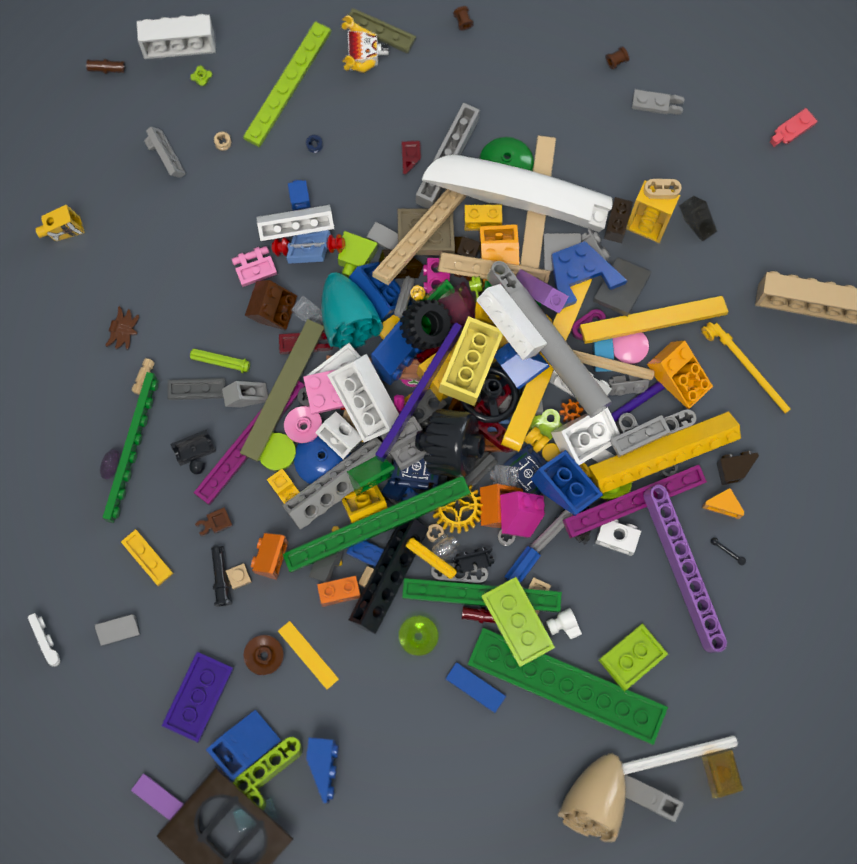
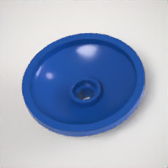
(308, 463)

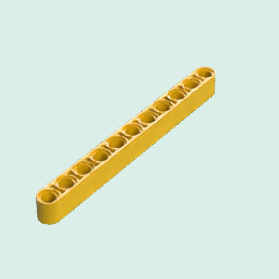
(536, 388)

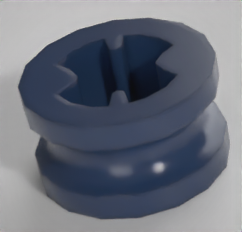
(318, 140)

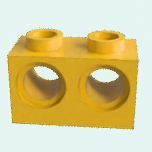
(482, 215)

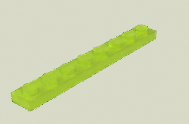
(287, 84)

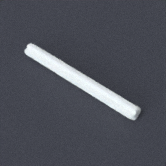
(680, 754)

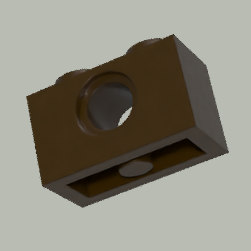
(618, 220)

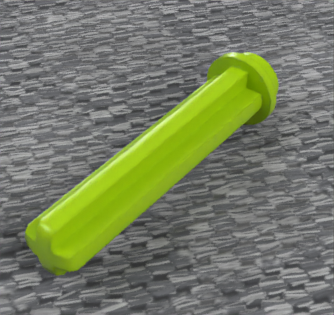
(220, 360)

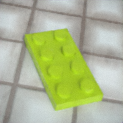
(518, 621)

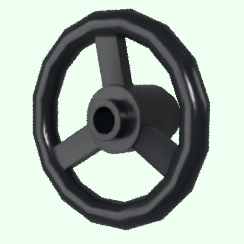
(490, 393)

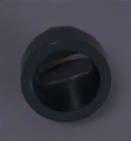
(196, 467)

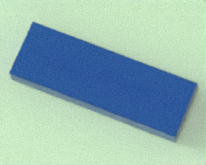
(475, 687)

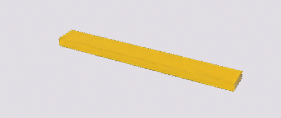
(653, 319)

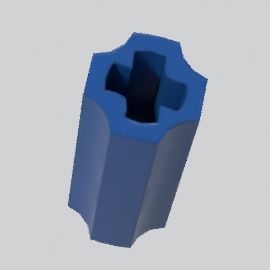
(523, 564)

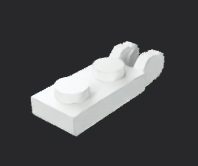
(44, 640)

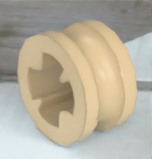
(224, 146)
(437, 527)

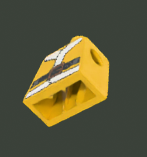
(60, 224)

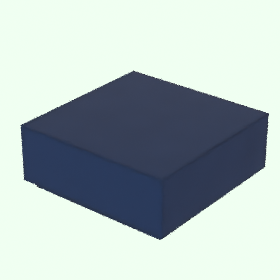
(393, 492)

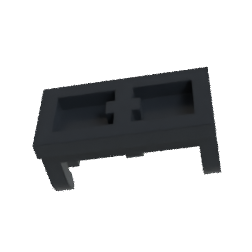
(193, 447)

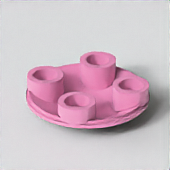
(631, 348)

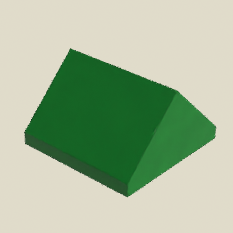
(369, 474)

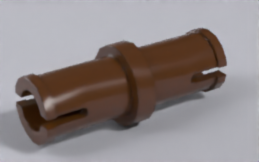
(105, 66)

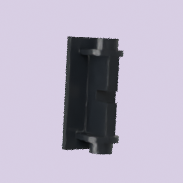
(480, 557)

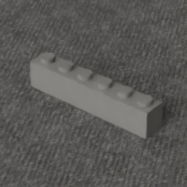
(452, 145)

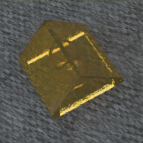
(722, 774)

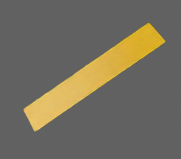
(308, 655)

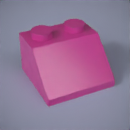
(521, 513)

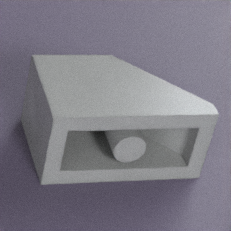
(244, 394)

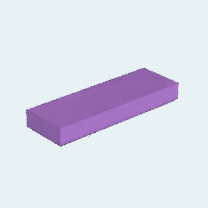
(157, 796)

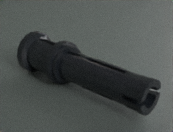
(221, 585)

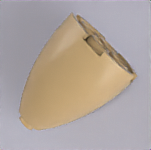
(597, 800)

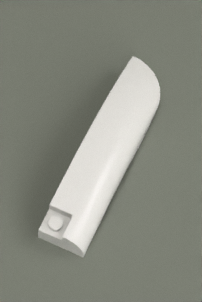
(520, 189)

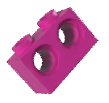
(432, 277)

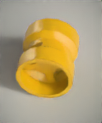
(532, 438)

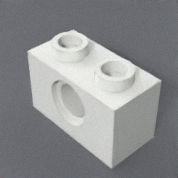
(339, 435)
(626, 545)

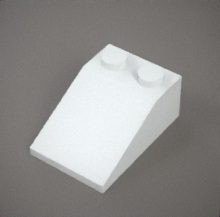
(586, 436)

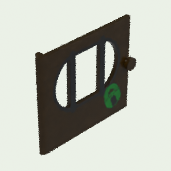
(192, 846)

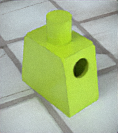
(357, 252)

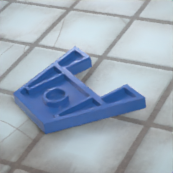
(579, 265)

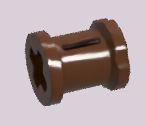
(463, 18)
(617, 57)

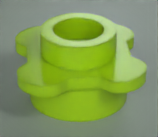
(201, 80)

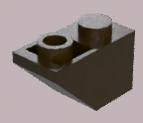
(735, 468)

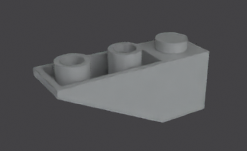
(652, 799)

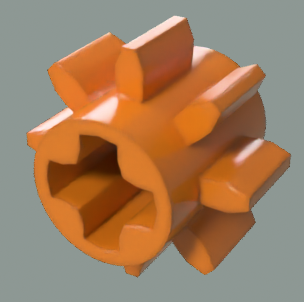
(571, 405)

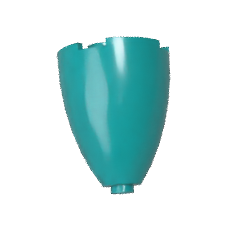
(347, 313)

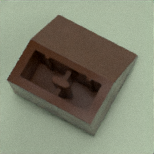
(271, 304)

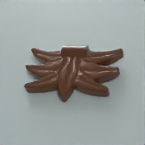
(122, 328)

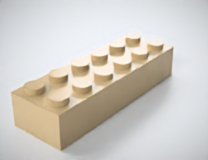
(808, 297)

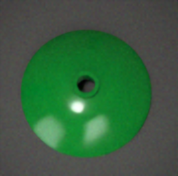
(518, 152)

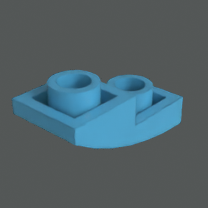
(603, 349)

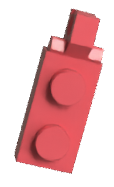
(793, 128)

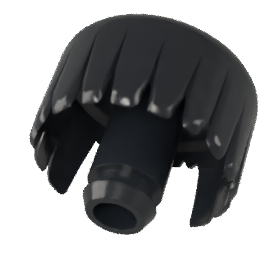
(452, 442)

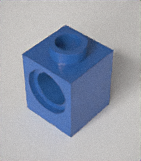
(299, 195)

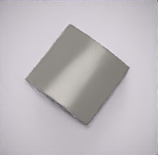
(556, 242)
(404, 449)

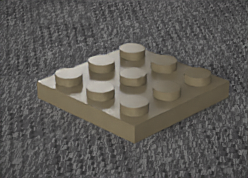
(439, 242)

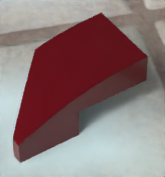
(410, 155)

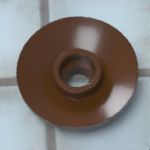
(253, 652)

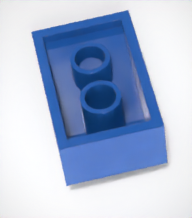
(566, 484)

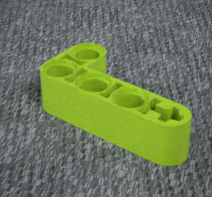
(270, 770)

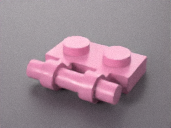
(256, 270)

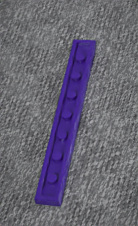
(419, 392)

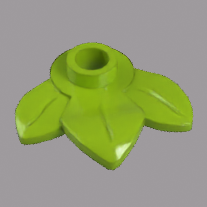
(476, 285)
(544, 425)

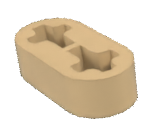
(662, 188)

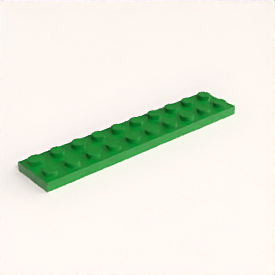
(570, 688)

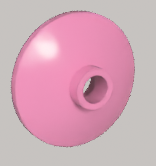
(299, 417)

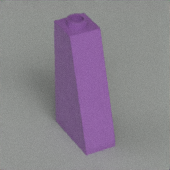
(542, 291)

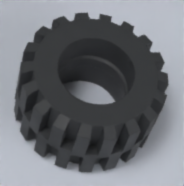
(413, 329)

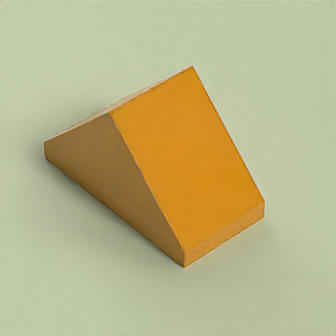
(725, 504)

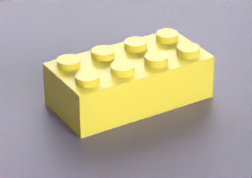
(471, 361)

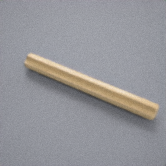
(616, 366)

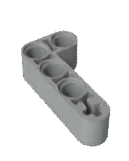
(672, 419)

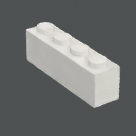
(295, 222)
(511, 321)

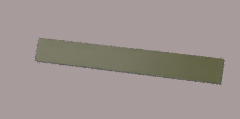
(282, 390)

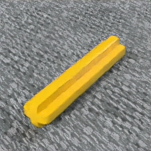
(431, 558)

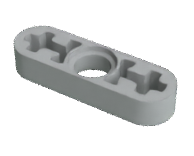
(474, 580)

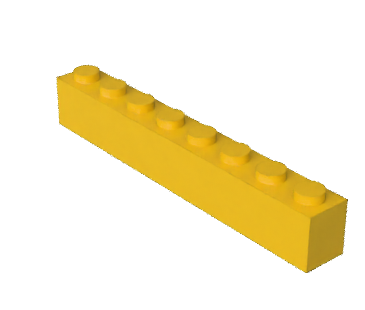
(665, 452)

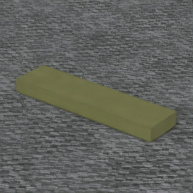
(385, 32)

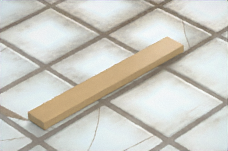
(535, 221)
(417, 236)

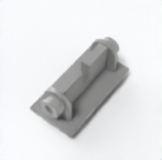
(593, 240)
(621, 386)

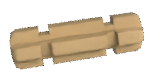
(147, 365)

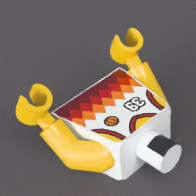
(362, 47)

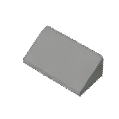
(117, 629)

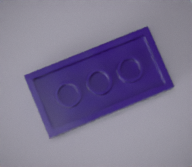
(197, 697)

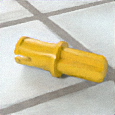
(417, 292)

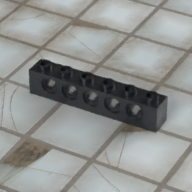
(387, 577)

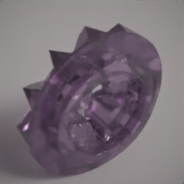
(109, 464)

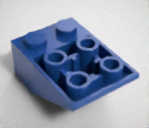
(243, 745)
(320, 760)

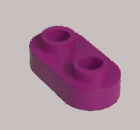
(587, 319)

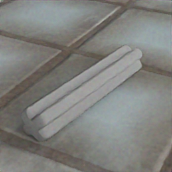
(404, 296)
(550, 532)

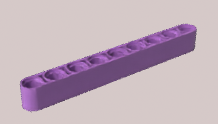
(691, 576)

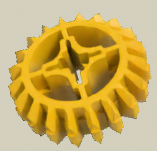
(465, 507)

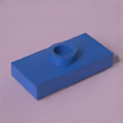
(366, 553)

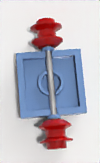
(308, 246)

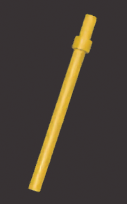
(726, 339)

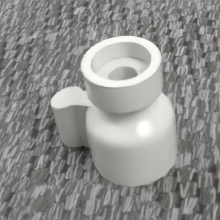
(566, 621)

